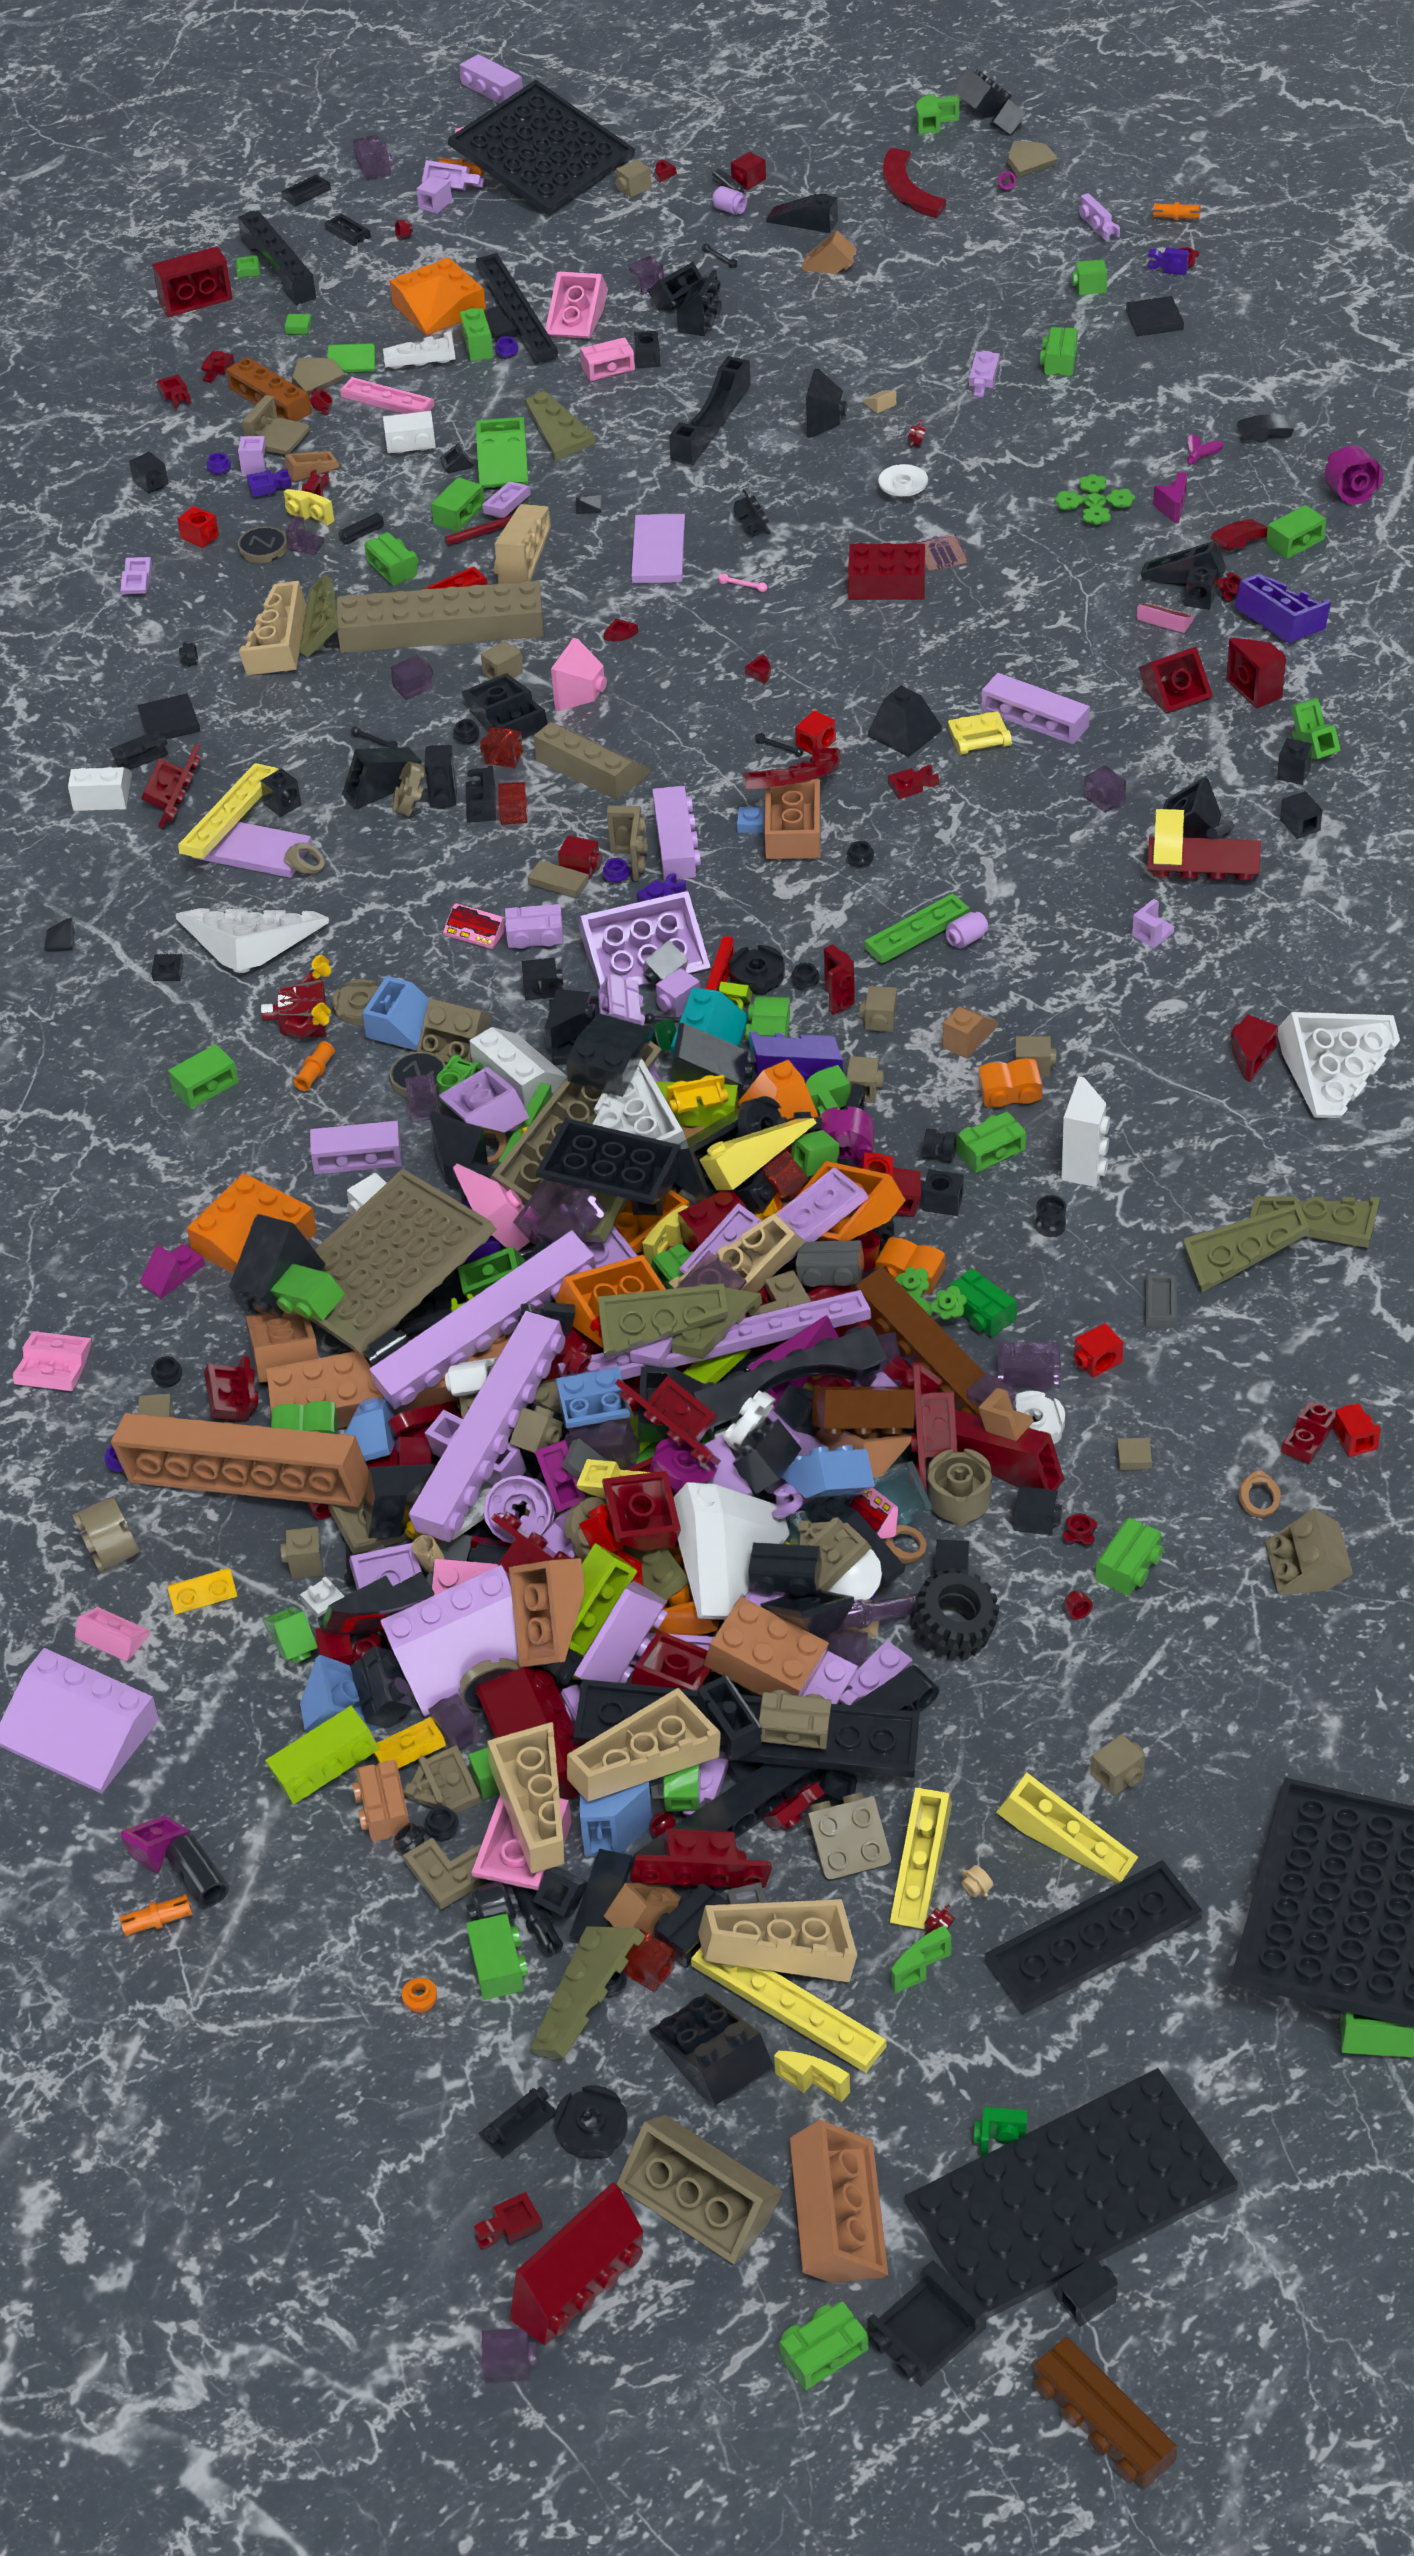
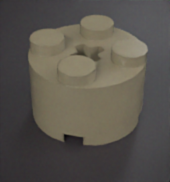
(960, 1486)
(106, 1533)

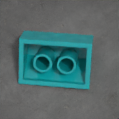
(714, 1015)

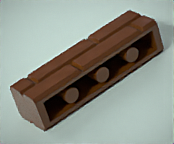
(1104, 2413)

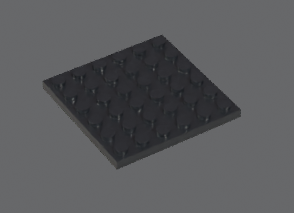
(541, 147)

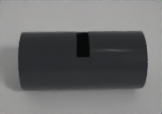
(197, 1871)

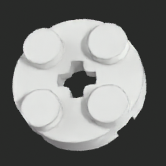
(1043, 1408)
(754, 1413)

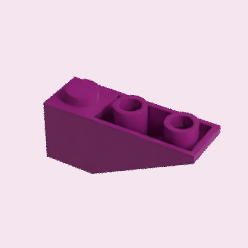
(803, 1340)

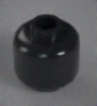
(493, 1900)

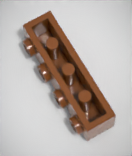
(255, 381)

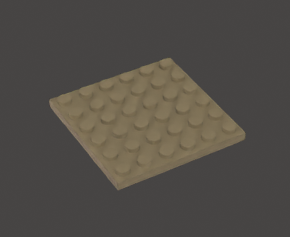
(395, 1256)

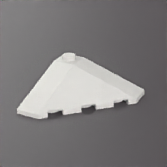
(250, 938)
(1334, 1055)
(640, 1110)
(719, 1540)

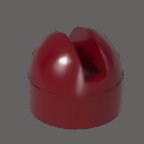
(402, 229)
(1077, 1604)
(667, 1821)

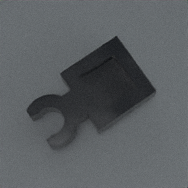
(561, 1312)

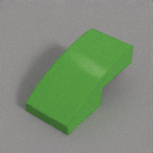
(911, 1966)

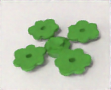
(1094, 503)
(940, 1305)

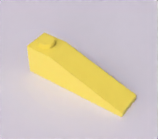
(737, 1159)
(1061, 1827)
(921, 1858)

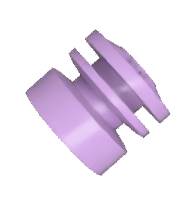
(514, 1491)

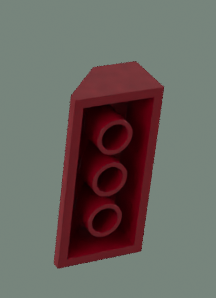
(1212, 858)
(527, 1701)
(576, 2266)

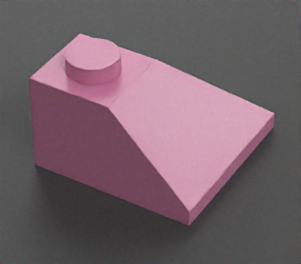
(577, 677)

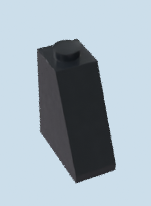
(375, 774)

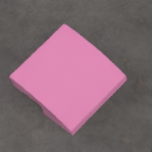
(52, 1361)

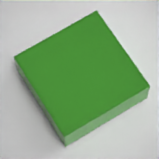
(247, 266)
(298, 324)

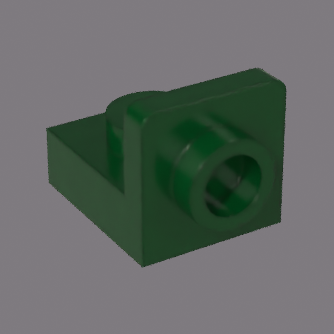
(663, 1033)

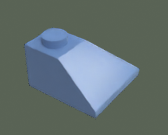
(372, 1428)
(328, 1693)

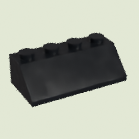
(692, 1174)

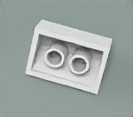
(515, 1062)
(1084, 1136)

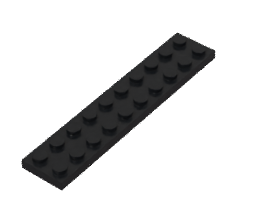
(857, 1739)

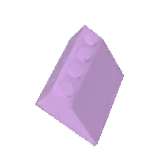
(625, 936)
(452, 1633)
(76, 1720)

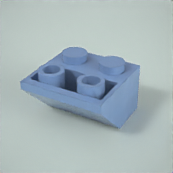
(396, 1013)
(591, 1398)
(831, 1472)
(615, 1819)

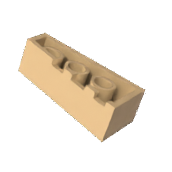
(521, 543)
(277, 633)
(758, 1252)
(644, 1747)
(529, 1787)
(781, 1937)

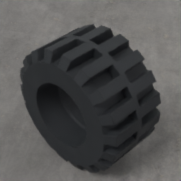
(952, 1636)

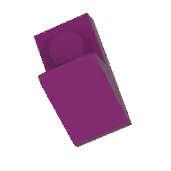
(1171, 498)
(169, 1270)
(558, 1480)
(151, 1839)

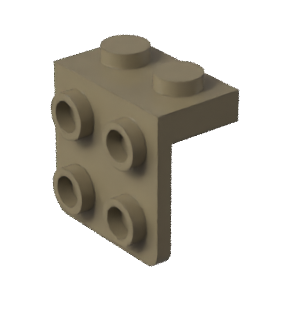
(280, 433)
(626, 835)
(848, 1836)

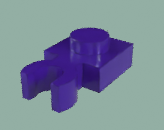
(1172, 260)
(266, 483)
(659, 889)

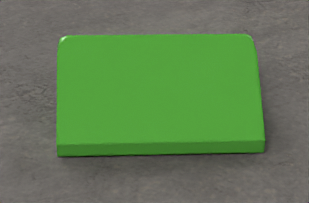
(353, 357)

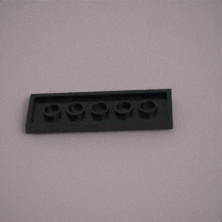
(1093, 1936)

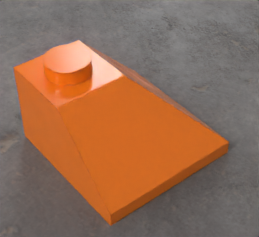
(785, 1086)

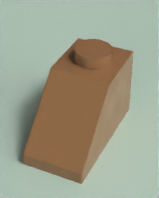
(830, 255)
(966, 1031)
(641, 1905)

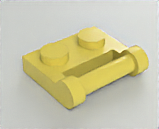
(978, 732)

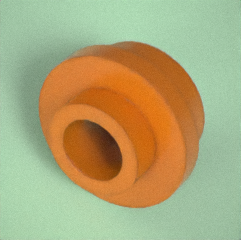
(422, 2002)

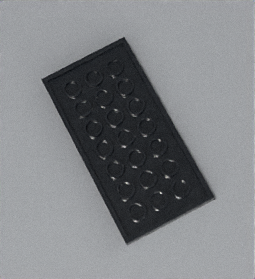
(1070, 2193)

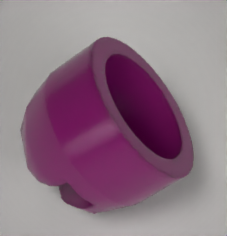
(1002, 177)

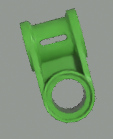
(456, 1072)

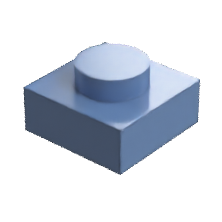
(751, 820)

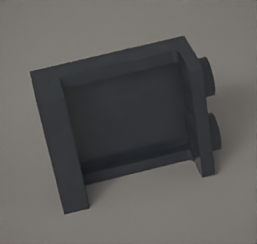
(927, 2325)

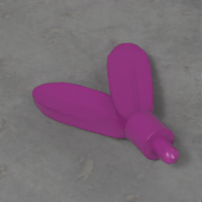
(1197, 450)

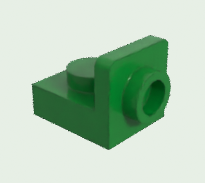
(1001, 2125)

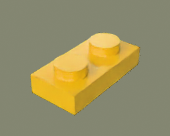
(410, 1743)

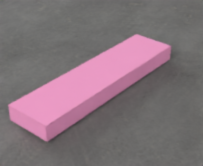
(385, 397)

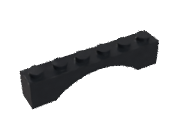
(293, 274)
(692, 437)
(848, 1357)

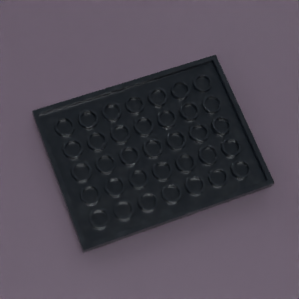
(1334, 1905)

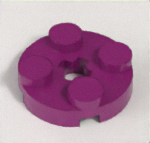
(672, 1457)

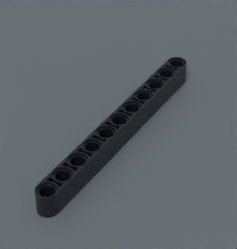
(771, 1784)

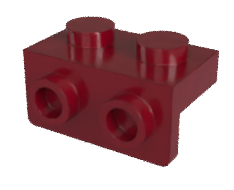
(838, 979)
(231, 1390)

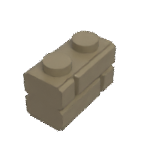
(795, 1719)

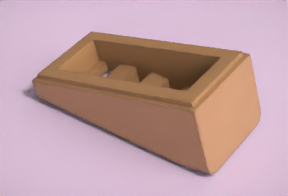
(302, 464)

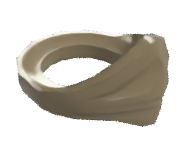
(294, 861)

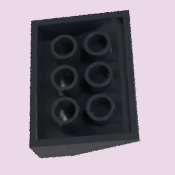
(611, 1162)

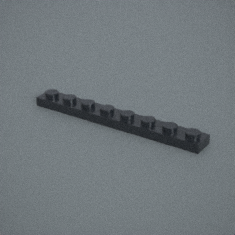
(517, 307)

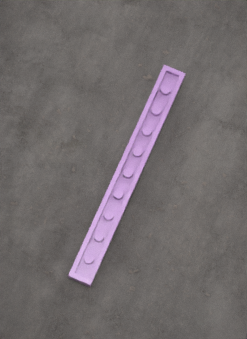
(752, 1332)

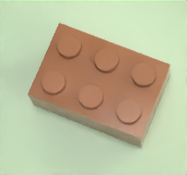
(793, 821)
(765, 1651)

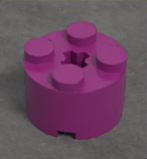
(1353, 474)
(852, 1131)

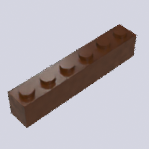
(920, 1336)

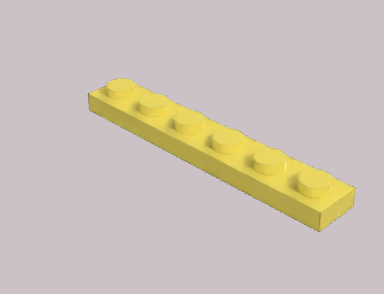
(225, 813)
(798, 2010)

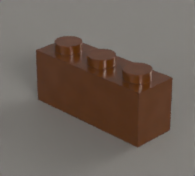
(863, 1408)

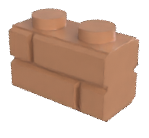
(382, 1798)

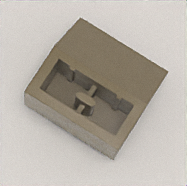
(450, 1027)
(1309, 1555)

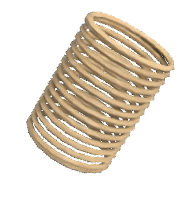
(421, 1554)

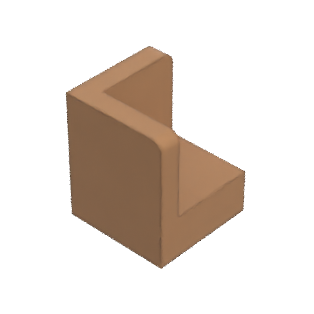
(1001, 1418)

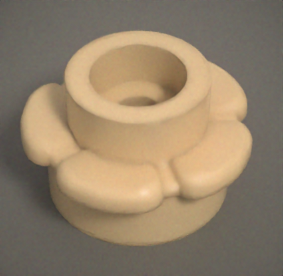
(976, 1882)

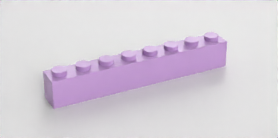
(479, 1321)
(487, 1427)

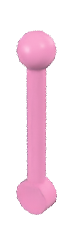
(723, 578)

